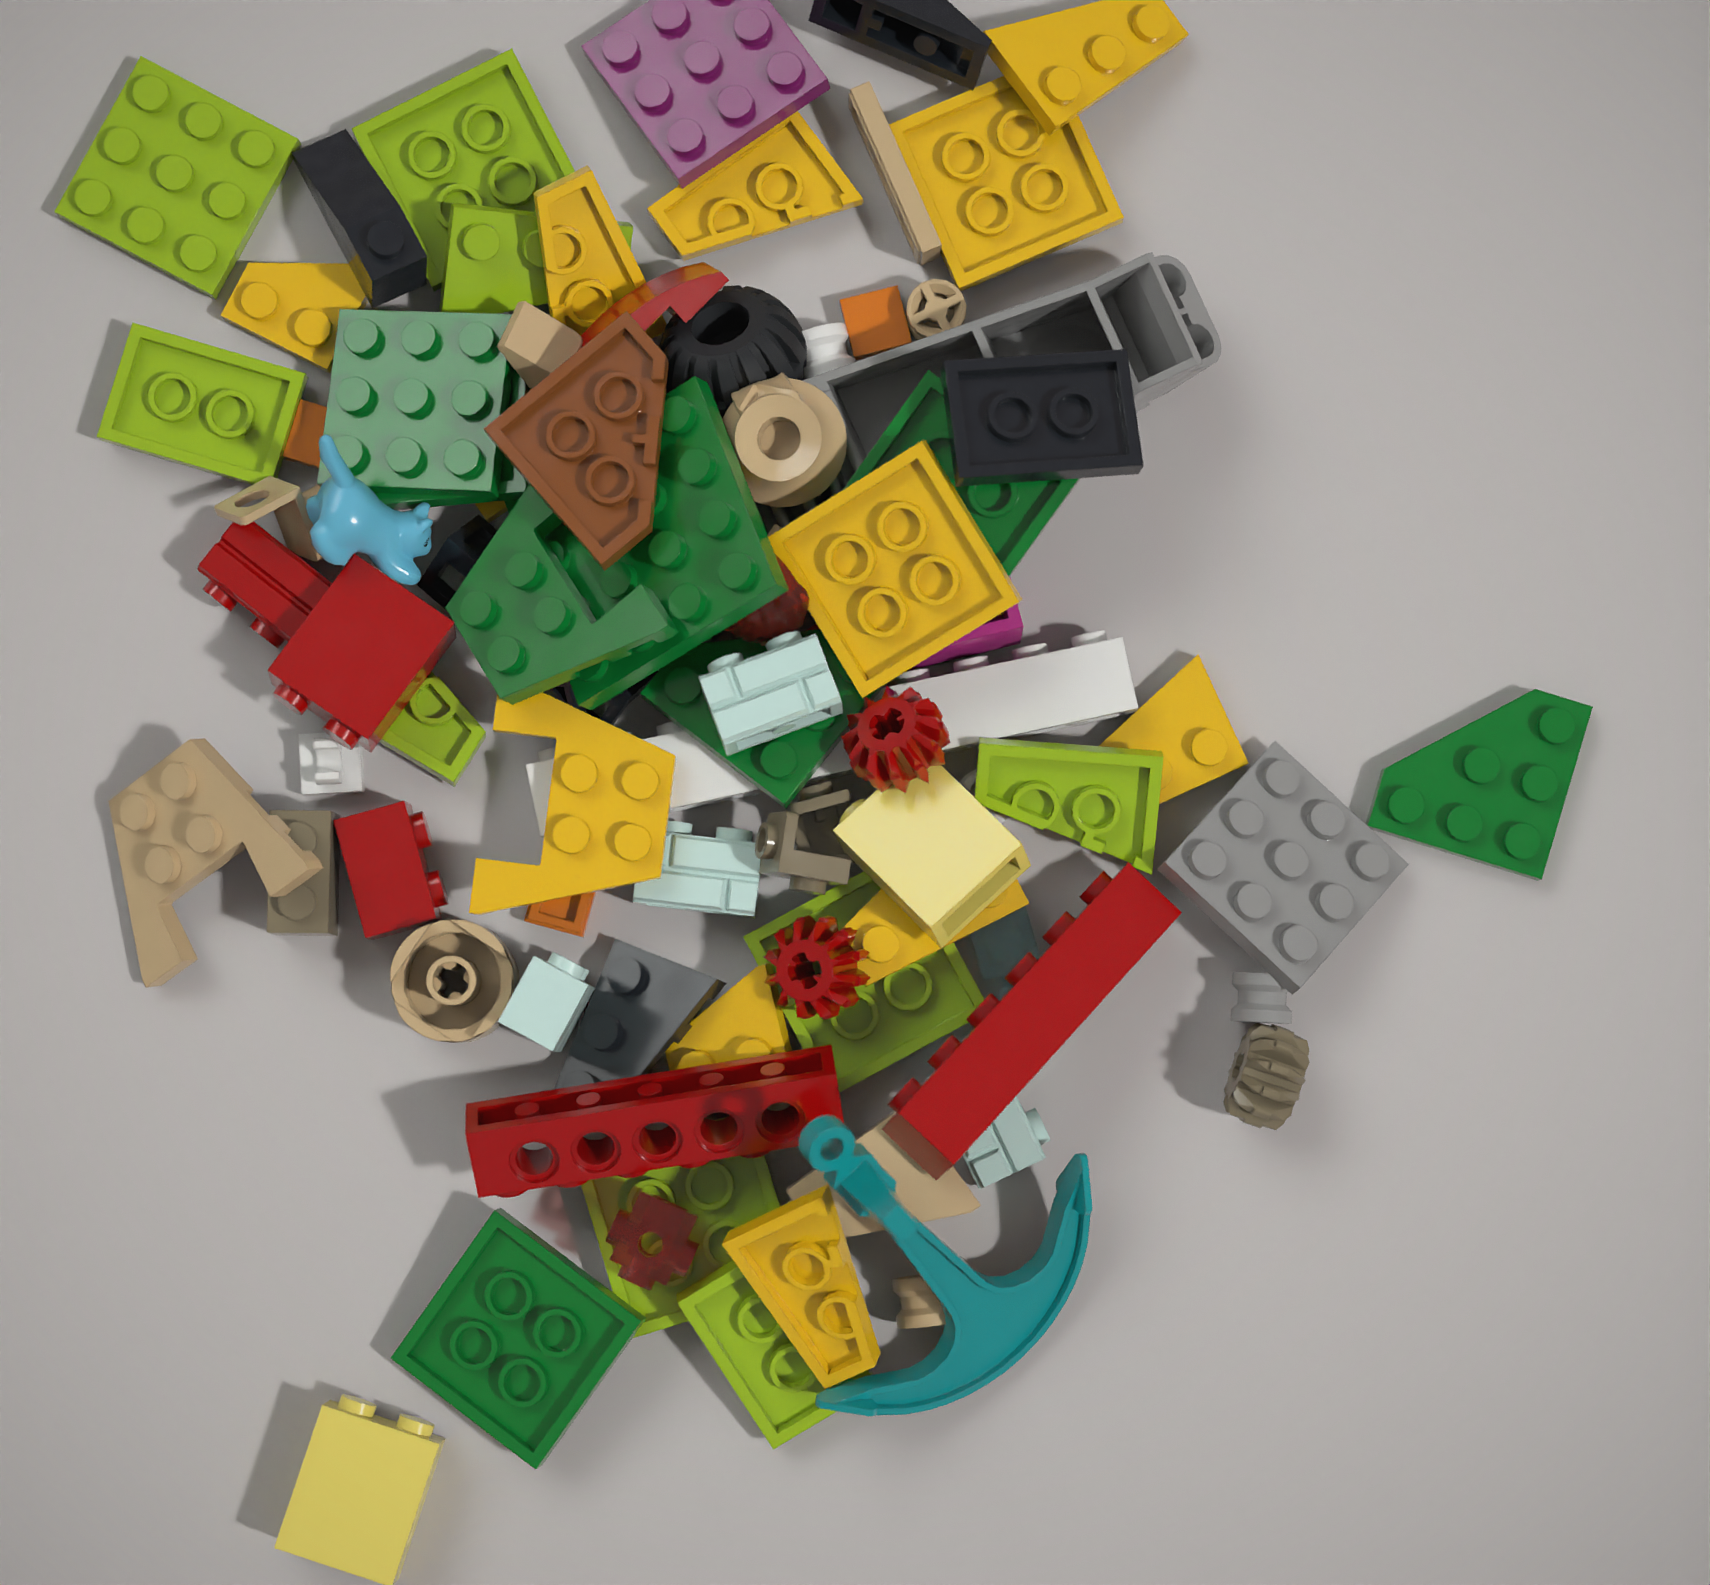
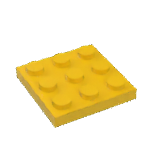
(1001, 183)
(894, 568)

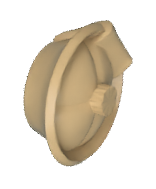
(786, 440)

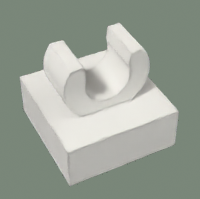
(329, 766)

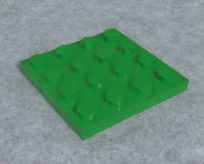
(701, 559)

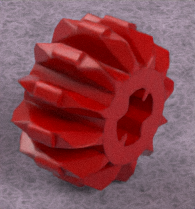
(896, 739)
(794, 961)

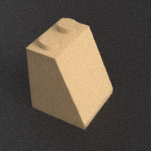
(914, 1186)

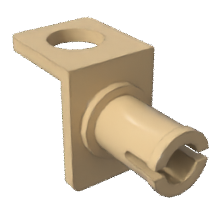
(289, 508)

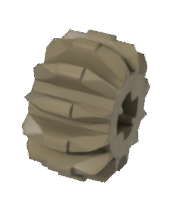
(1266, 1076)

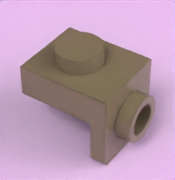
(818, 815)
(806, 870)

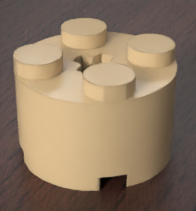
(420, 989)

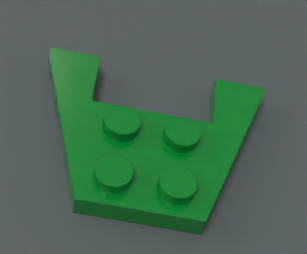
(530, 618)

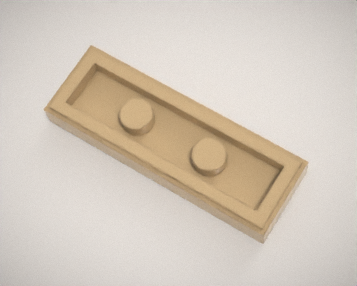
(894, 174)

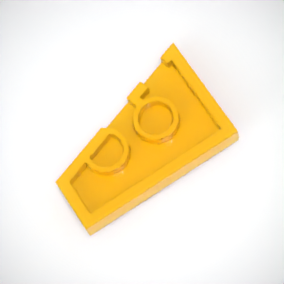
(1081, 54)

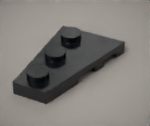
(634, 1015)

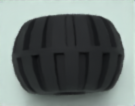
(734, 343)

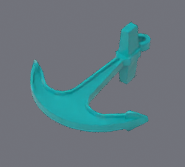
(986, 1317)

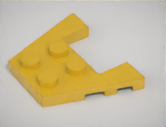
(602, 810)

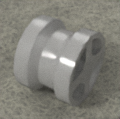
(1260, 999)

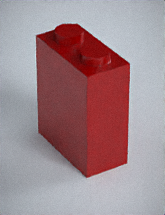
(360, 655)

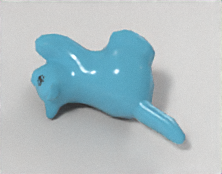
(354, 520)

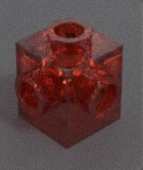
(667, 1220)

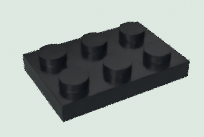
(1041, 417)

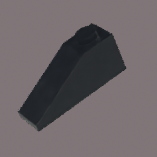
(915, 31)
(363, 218)

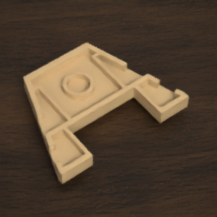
(180, 829)

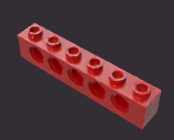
(626, 1105)

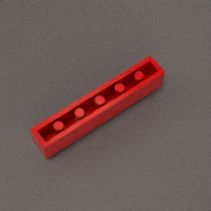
(1030, 1022)

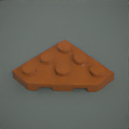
(594, 438)

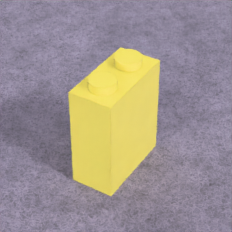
(932, 851)
(360, 1490)

